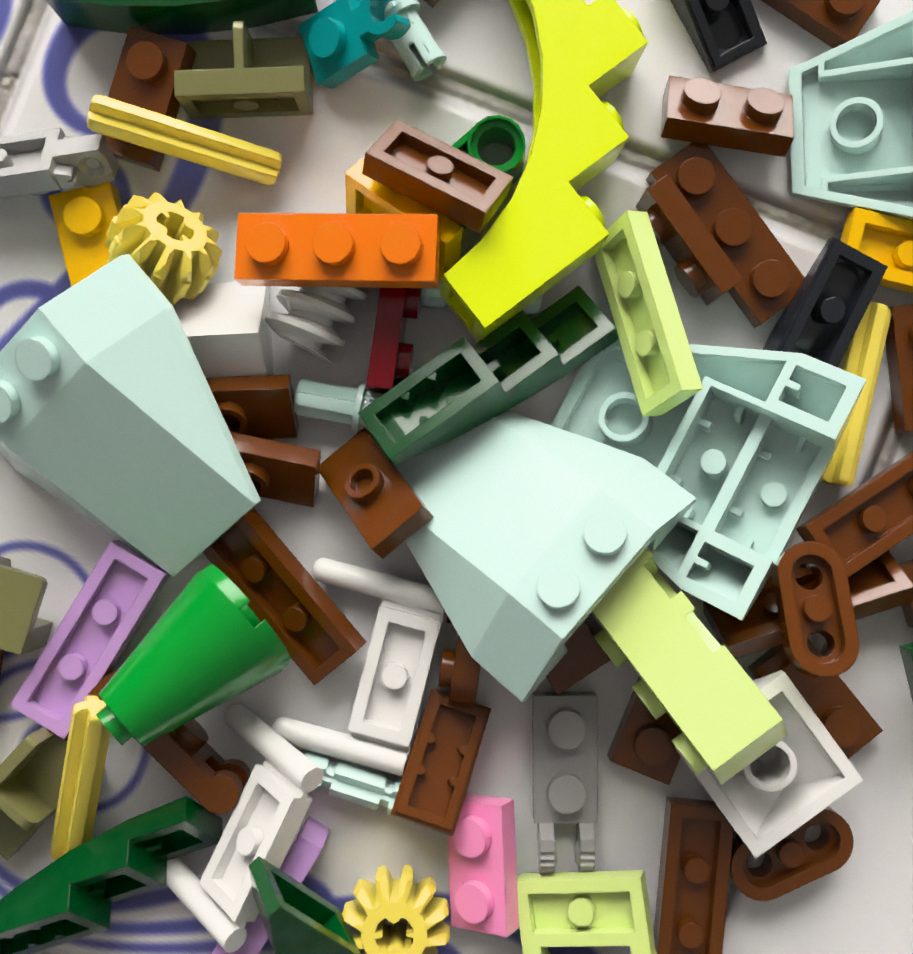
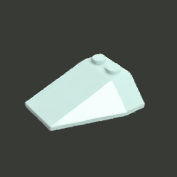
(857, 122)
(121, 420)
(740, 445)
(532, 536)

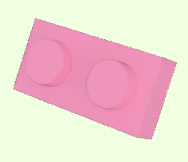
(484, 867)

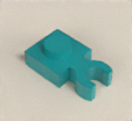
(344, 36)

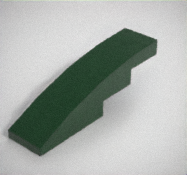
(177, 15)
(484, 380)
(78, 889)

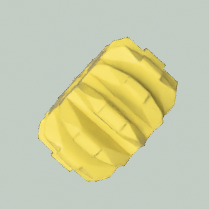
(166, 244)
(392, 901)

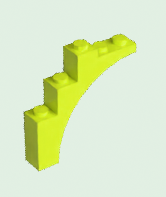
(546, 226)

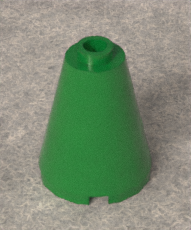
(191, 661)

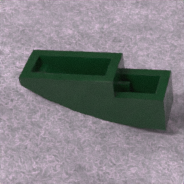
(296, 916)

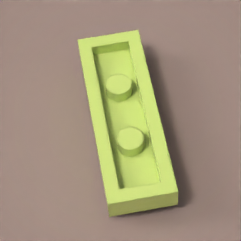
(646, 315)

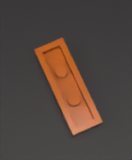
(338, 250)

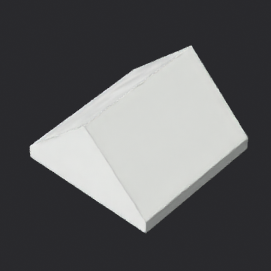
(229, 329)
(788, 780)

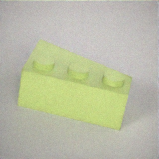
(685, 673)

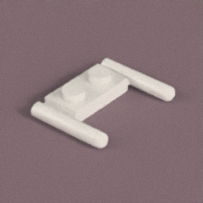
(392, 673)
(259, 826)

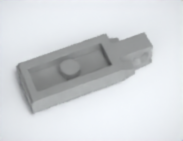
(51, 161)

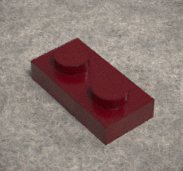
(390, 356)

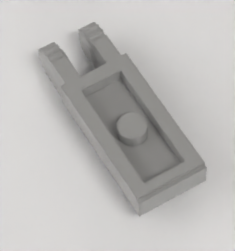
(565, 773)

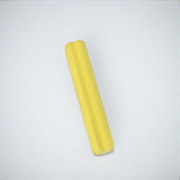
(183, 140)
(864, 360)
(80, 778)

